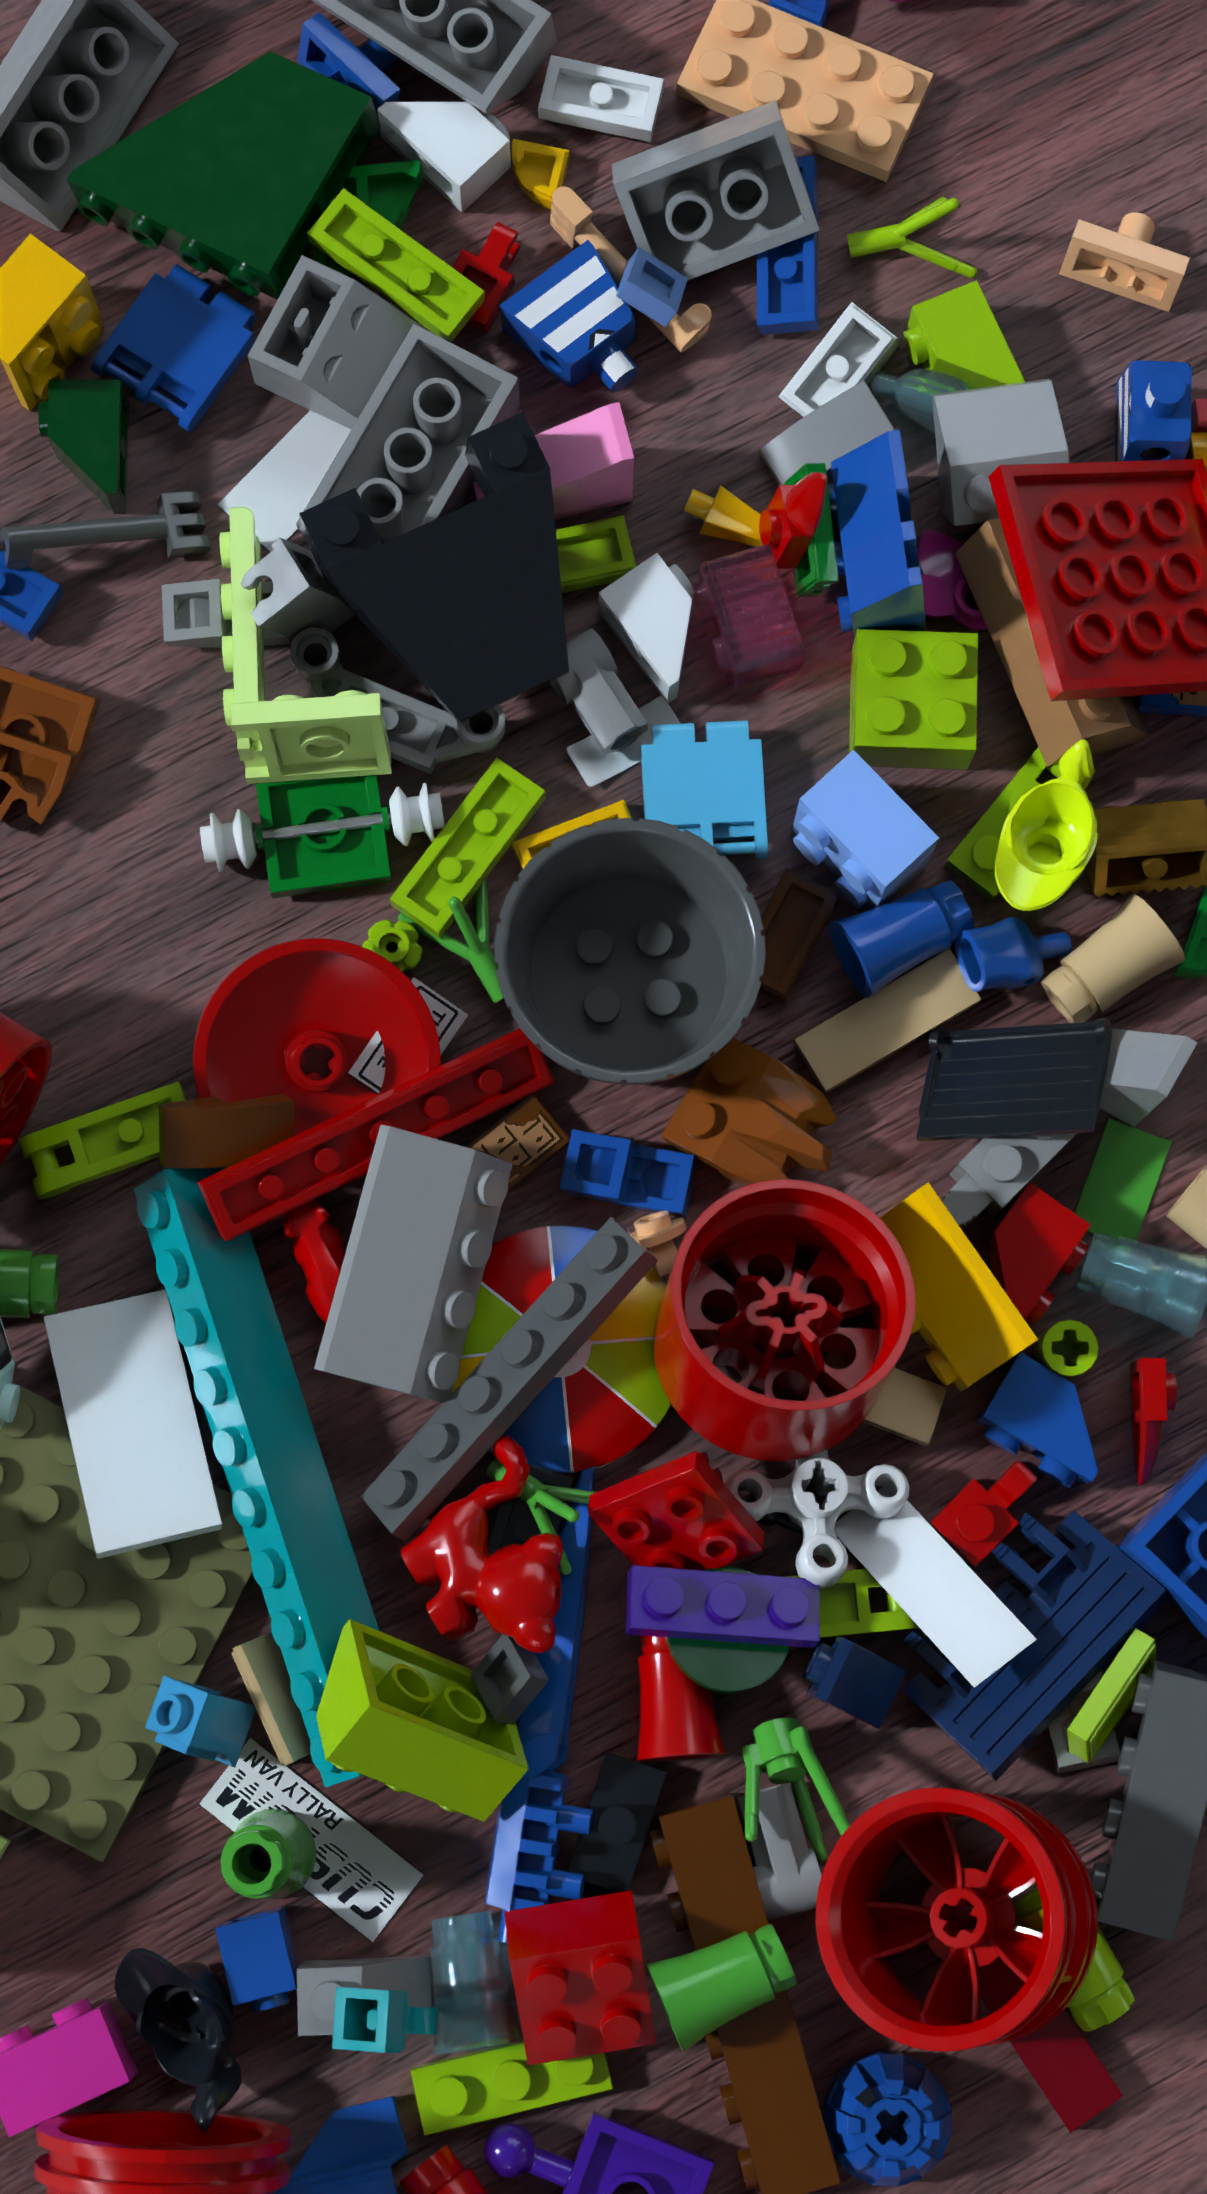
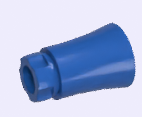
(899, 935)

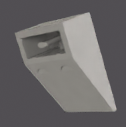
(327, 342)

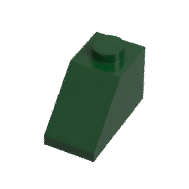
(90, 434)

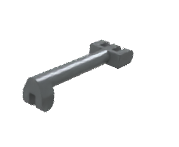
(168, 524)

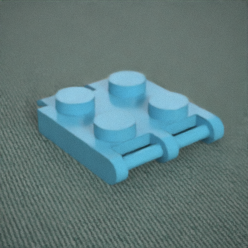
(708, 785)

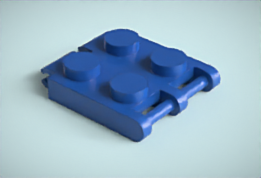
(178, 345)

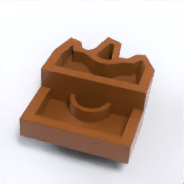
(40, 740)
(751, 1117)

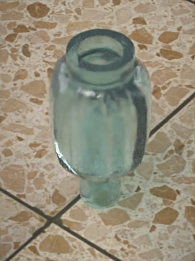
(913, 393)

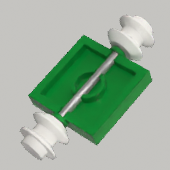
(322, 833)

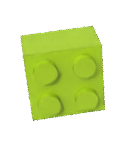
(914, 698)

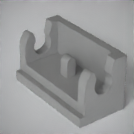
(298, 595)

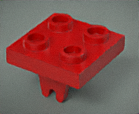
(677, 1517)

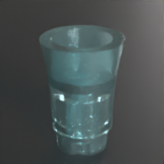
(1147, 1280)
(470, 1985)

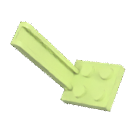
(291, 734)

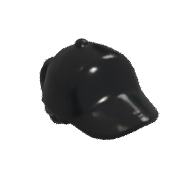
(186, 2023)

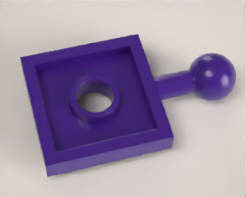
(606, 2158)

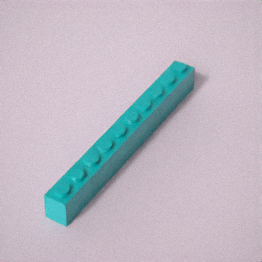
(259, 1436)

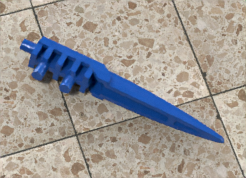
(535, 1809)

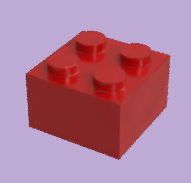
(579, 1977)

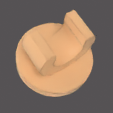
(657, 1235)

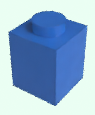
(259, 1958)

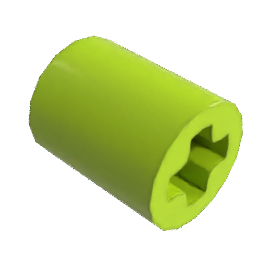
(1066, 1348)

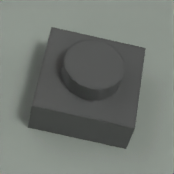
(508, 1679)

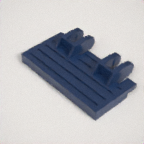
(1081, 1617)

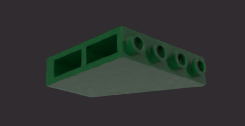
(235, 171)

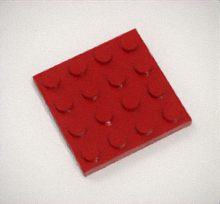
(1111, 572)

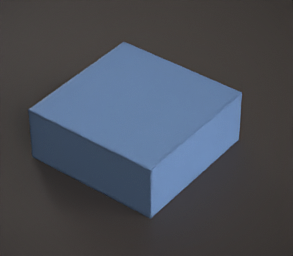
(652, 287)

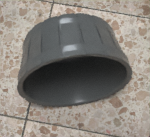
(629, 951)

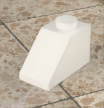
(453, 141)
(652, 619)

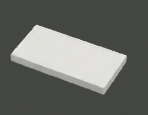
(132, 1424)

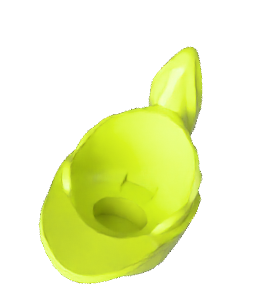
(1048, 835)

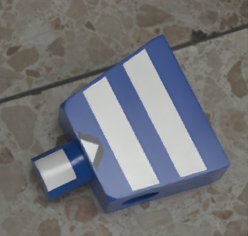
(574, 321)
(1153, 410)

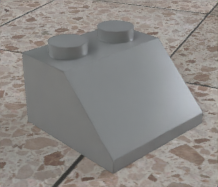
(990, 429)

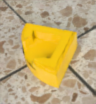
(539, 169)

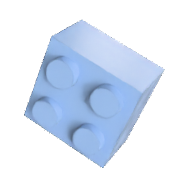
(862, 833)

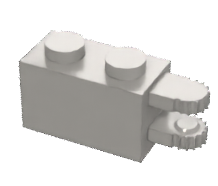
(997, 1172)

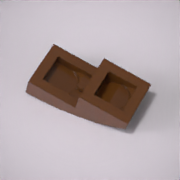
(221, 1133)

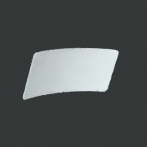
(597, 767)

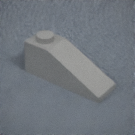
(1142, 1072)

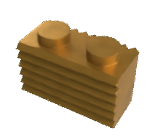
(1149, 847)

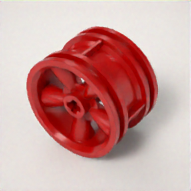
(861, 1932)

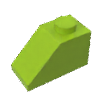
(961, 339)

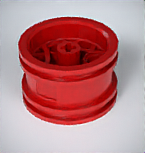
(161, 2154)

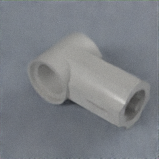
(599, 694)
(783, 1862)

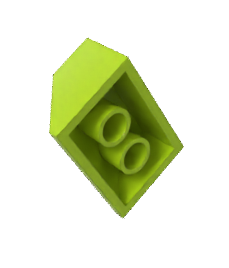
(416, 1724)

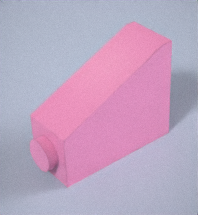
(587, 462)

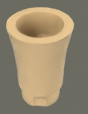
(1113, 962)

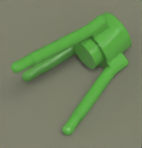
(782, 1752)

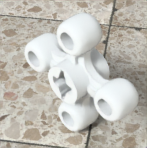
(818, 1525)

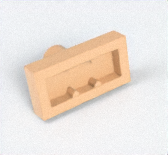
(1125, 261)

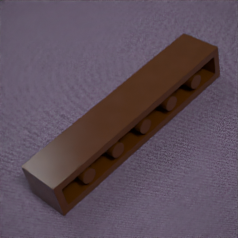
(762, 2047)

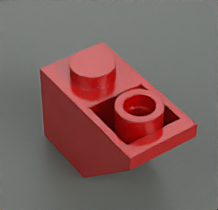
(1032, 1246)

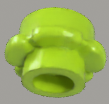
(400, 933)

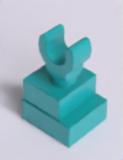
(378, 2020)

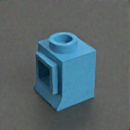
(200, 1721)

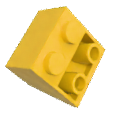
(44, 319)

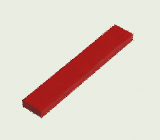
(343, 1145)

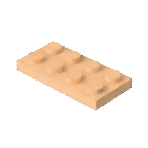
(829, 88)

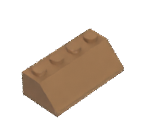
(1055, 724)

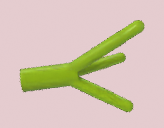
(894, 237)

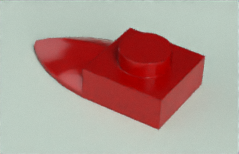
(793, 519)
(1151, 1396)

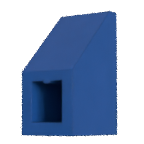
(1042, 1416)

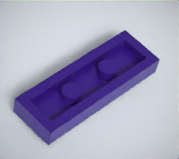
(722, 1606)

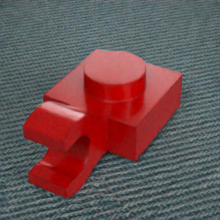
(489, 273)
(978, 1517)

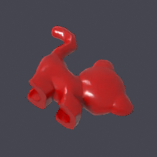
(512, 1588)

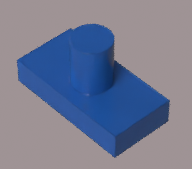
(359, 67)

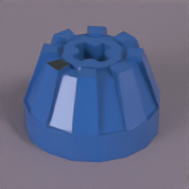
(887, 2118)

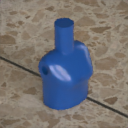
(1006, 954)

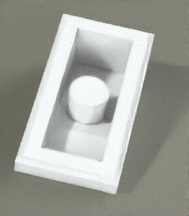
(845, 357)

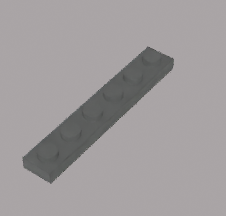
(508, 1379)

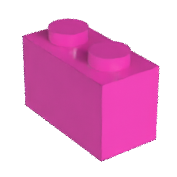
(61, 2065)

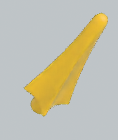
(725, 517)

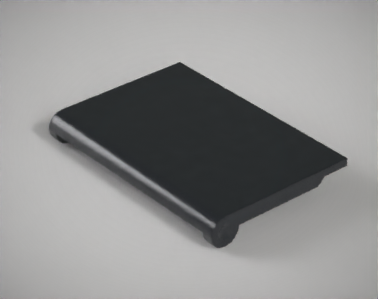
(1014, 1081)

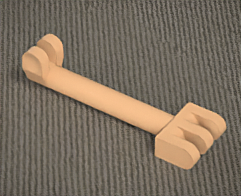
(572, 221)

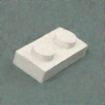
(600, 98)

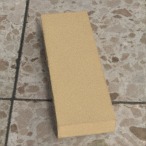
(886, 1021)

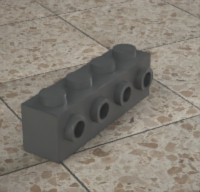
(1160, 1806)

